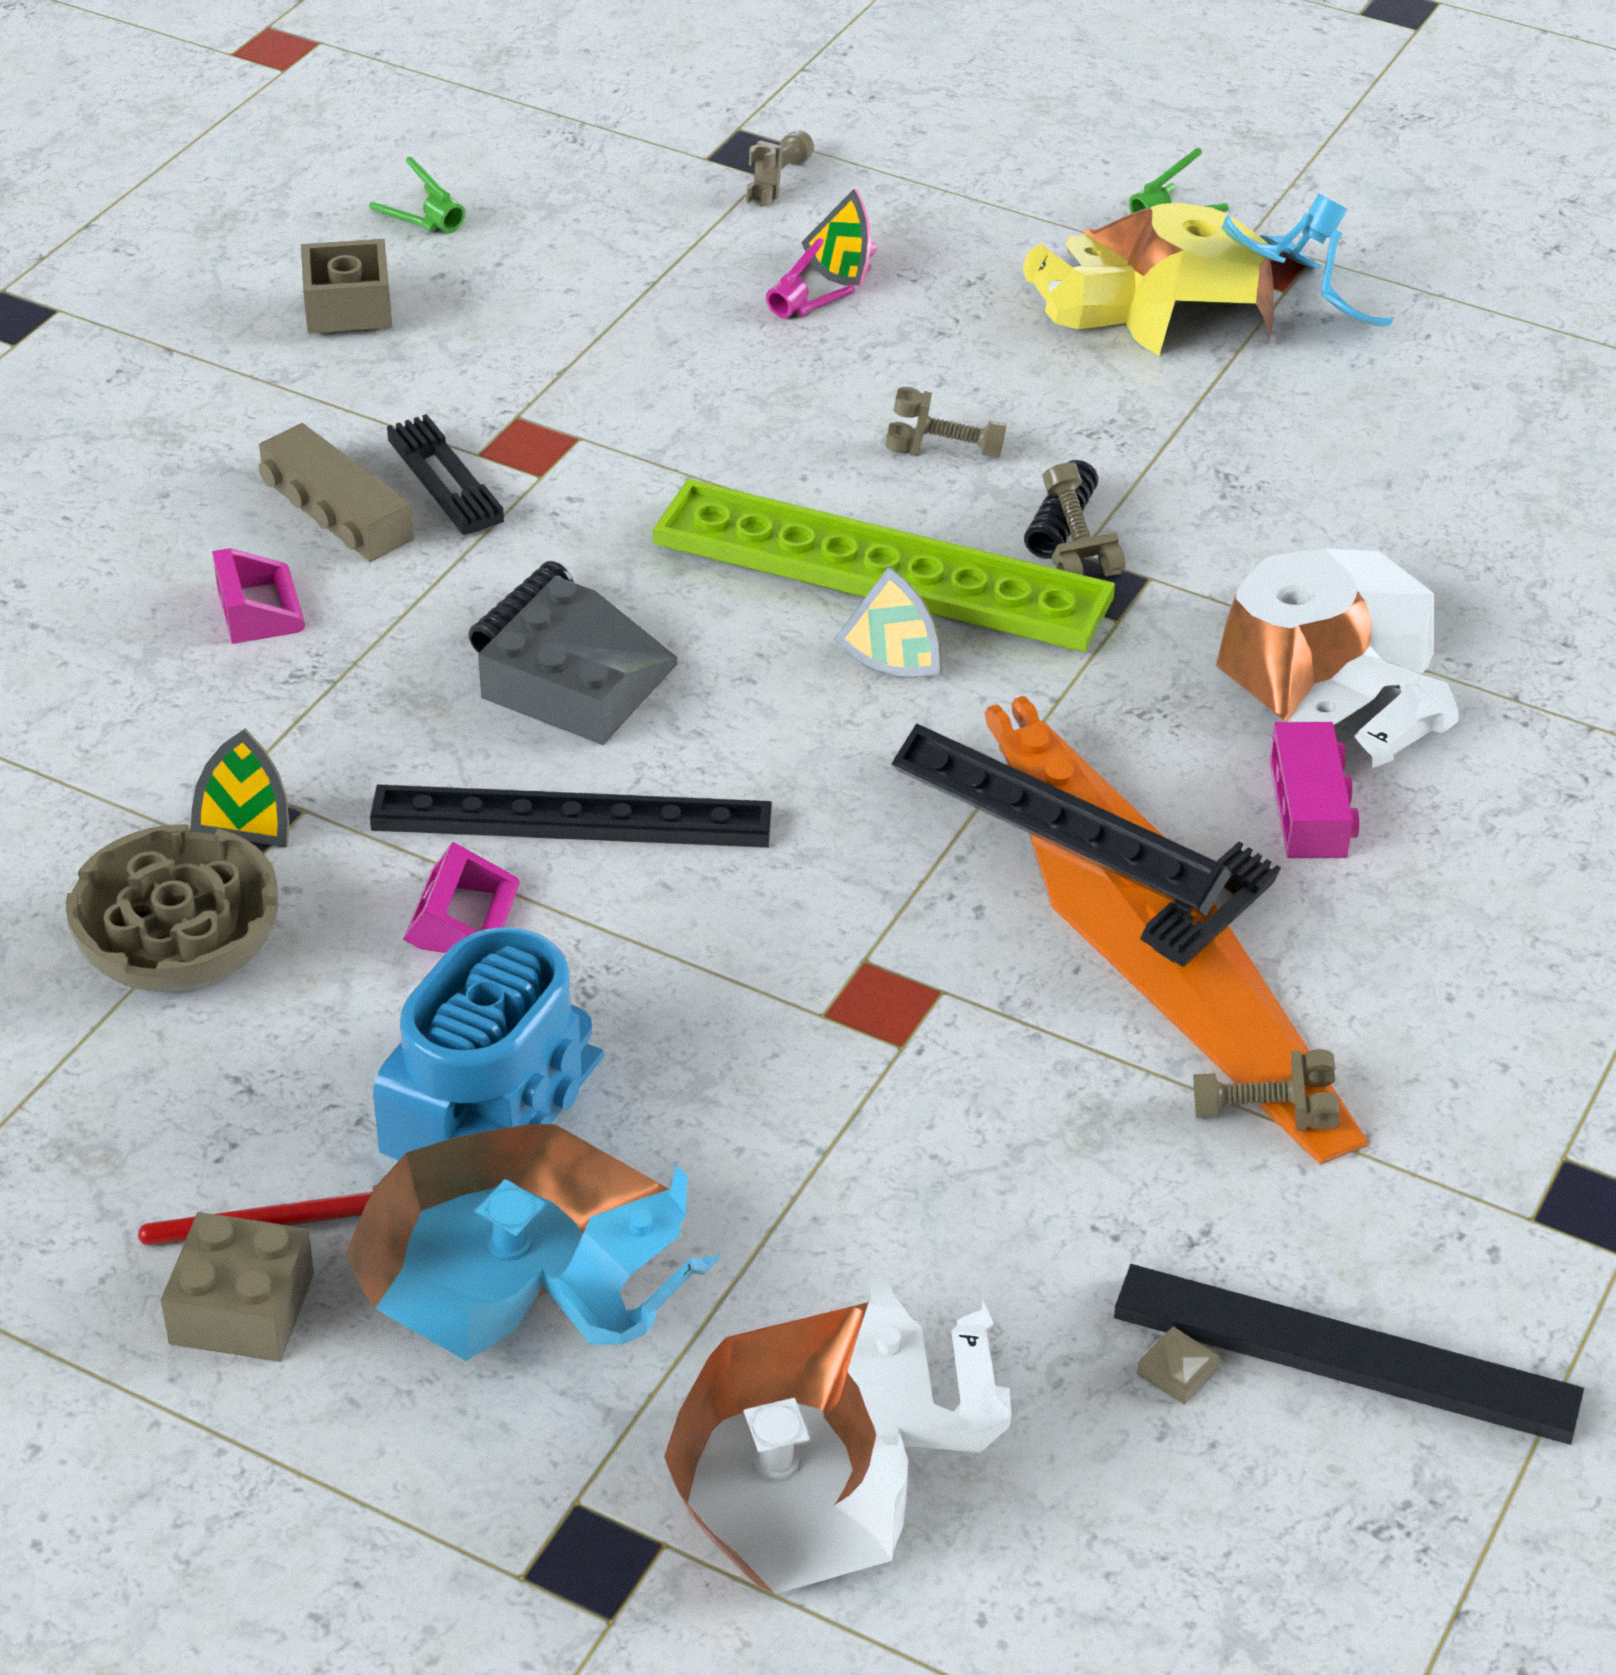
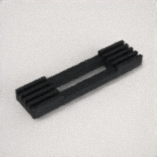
(476, 506)
(1180, 939)

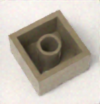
(346, 286)
(238, 1286)

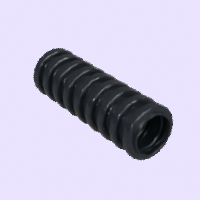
(1049, 523)
(498, 617)

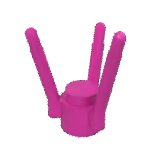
(791, 291)

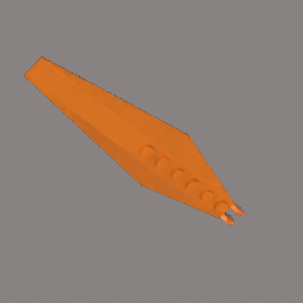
(1214, 997)

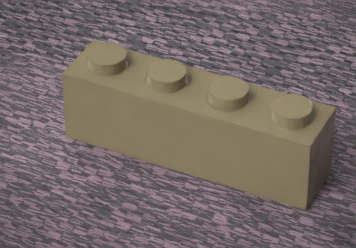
(336, 492)

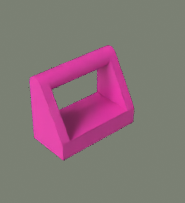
(251, 619)
(462, 869)

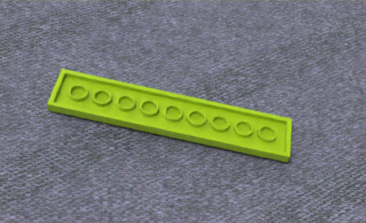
(855, 554)

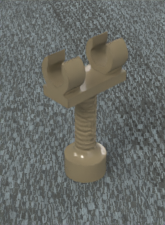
(771, 158)
(913, 403)
(1063, 481)
(1312, 1068)

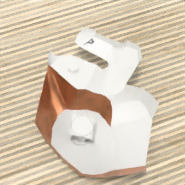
(1327, 633)
(804, 1432)

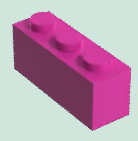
(1312, 790)

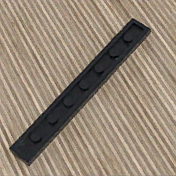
(571, 815)
(1063, 819)
(1351, 1353)

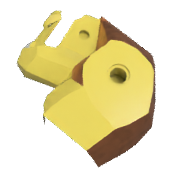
(1144, 265)

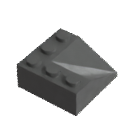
(573, 662)

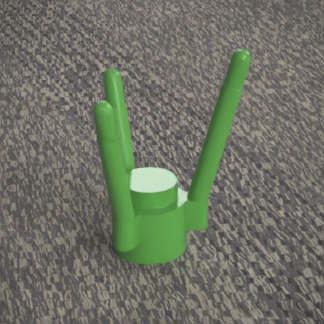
(1155, 194)
(439, 208)

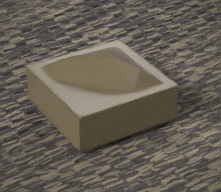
(1178, 1365)

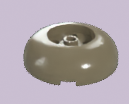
(206, 903)

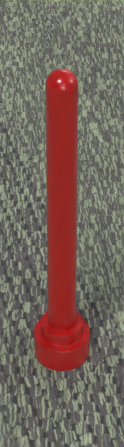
(282, 1214)

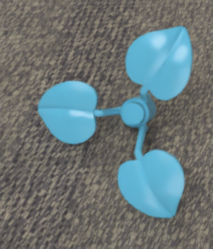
(1317, 224)

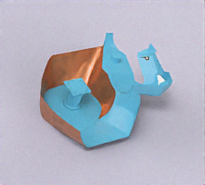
(473, 1236)

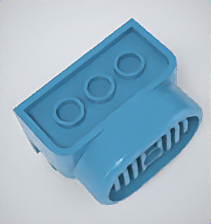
(484, 1044)

